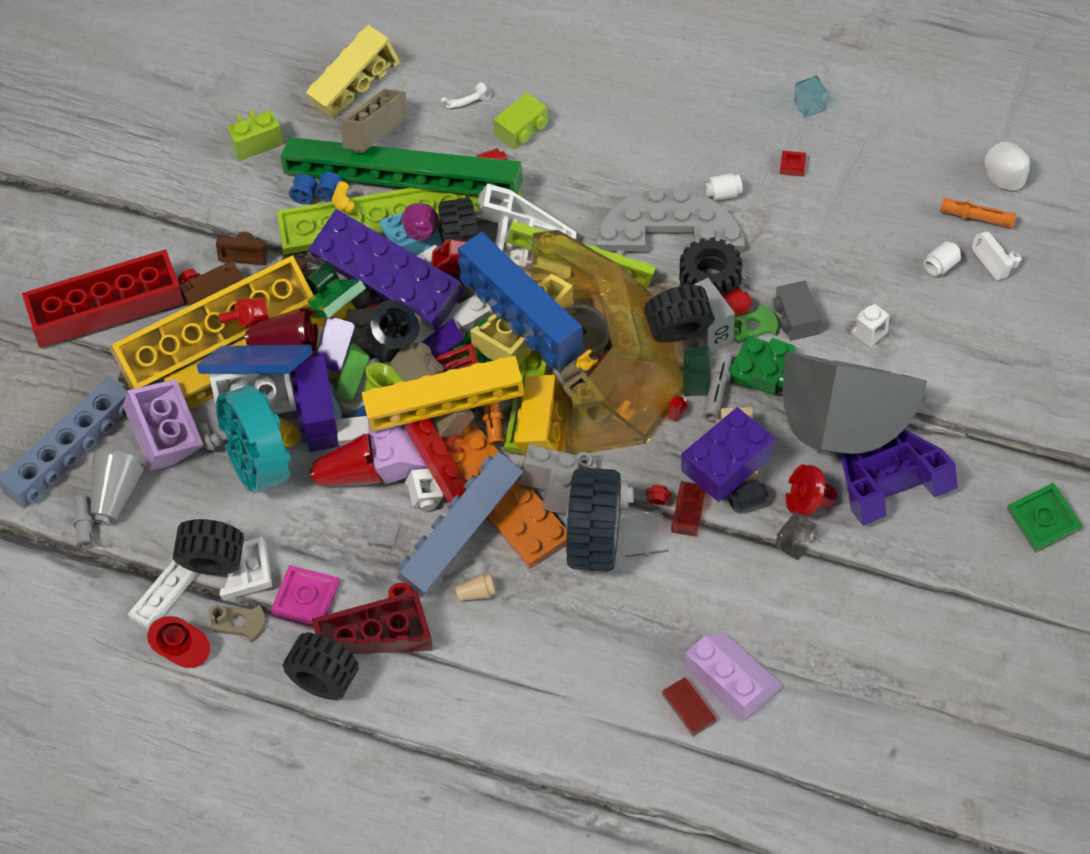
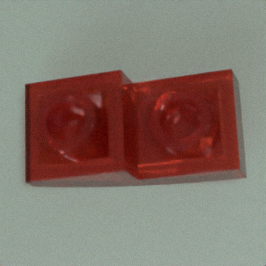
(688, 509)

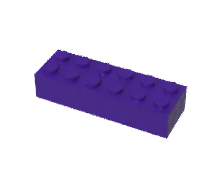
(386, 268)

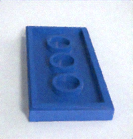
(254, 359)

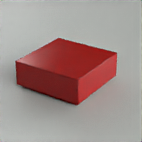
(793, 163)

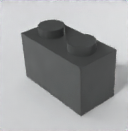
(797, 310)

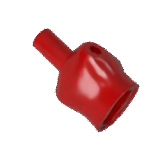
(246, 312)

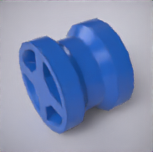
(327, 186)
(303, 189)

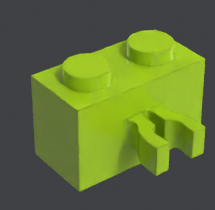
(254, 134)

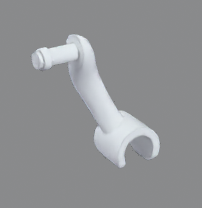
(482, 92)

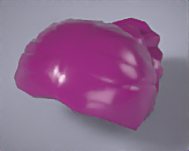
(419, 221)

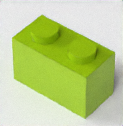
(520, 120)

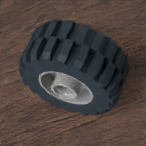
(593, 519)

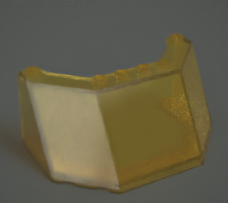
(638, 375)

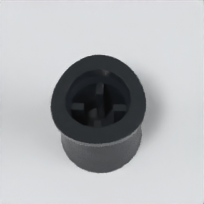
(391, 328)

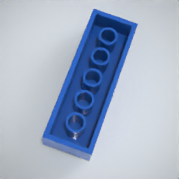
(520, 302)

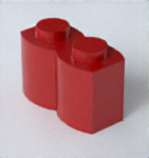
(447, 257)

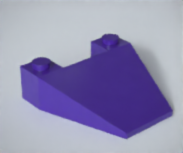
(893, 468)

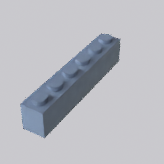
(459, 524)

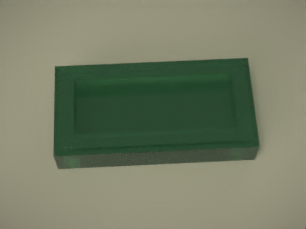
(696, 371)

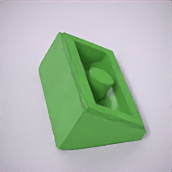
(351, 373)

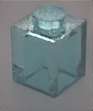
(810, 96)

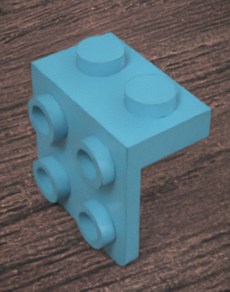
(394, 231)

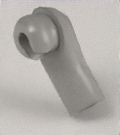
(209, 441)

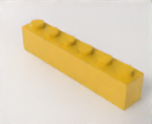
(443, 393)

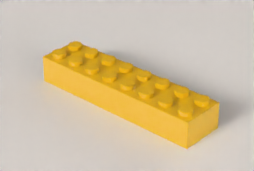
(197, 329)

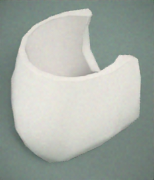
(1007, 166)

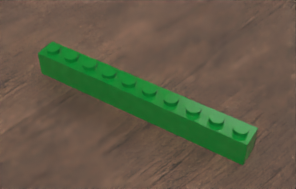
(400, 167)

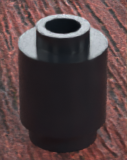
(748, 496)

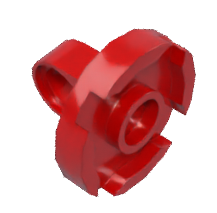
(809, 491)

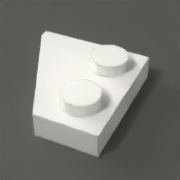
(252, 573)

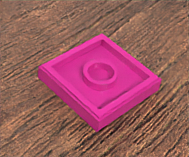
(305, 595)

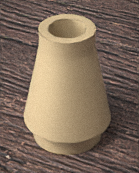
(477, 588)

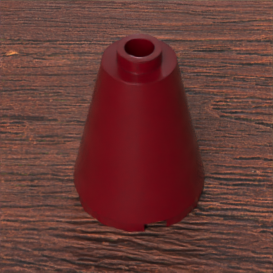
(285, 329)

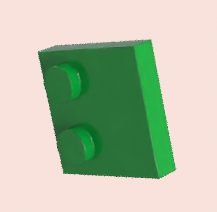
(335, 297)
(1044, 517)

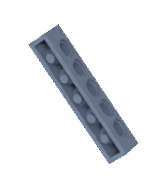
(52, 446)

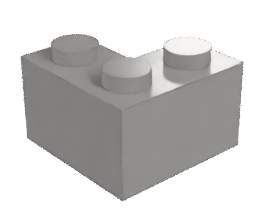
(550, 472)

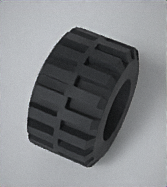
(457, 219)
(711, 255)
(679, 313)
(208, 547)
(320, 666)

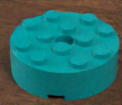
(253, 438)

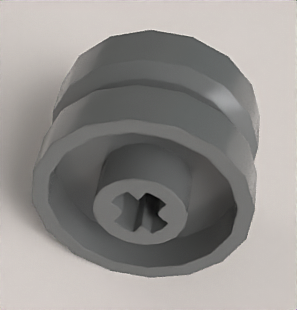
(594, 328)

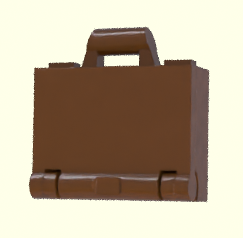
(210, 283)

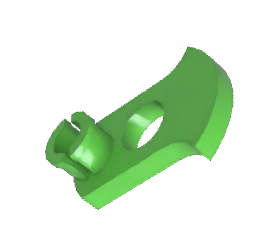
(763, 316)

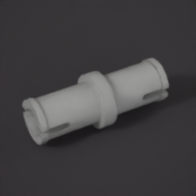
(83, 522)

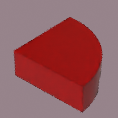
(677, 407)

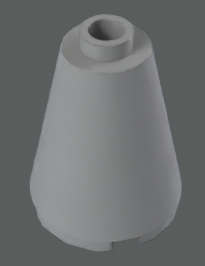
(112, 483)

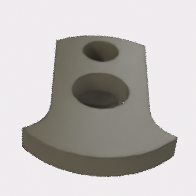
(251, 628)

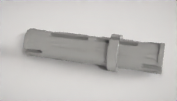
(722, 364)

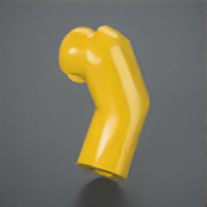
(340, 199)

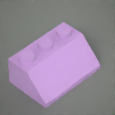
(162, 424)
(394, 453)
(731, 674)

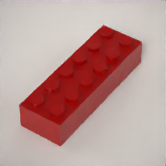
(102, 298)

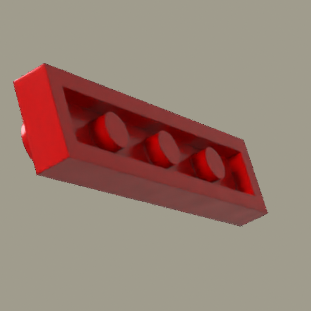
(437, 458)

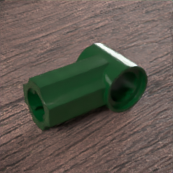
(319, 278)

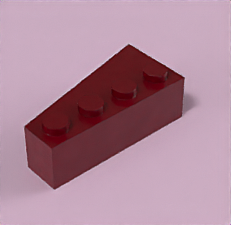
(379, 626)

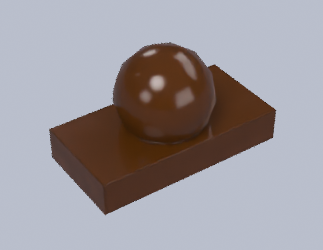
(242, 249)

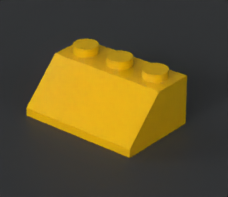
(543, 414)

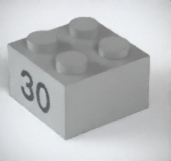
(722, 330)

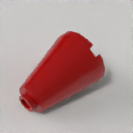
(346, 465)

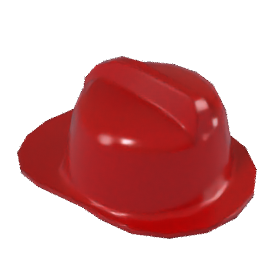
(178, 641)

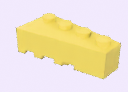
(352, 71)
(496, 338)

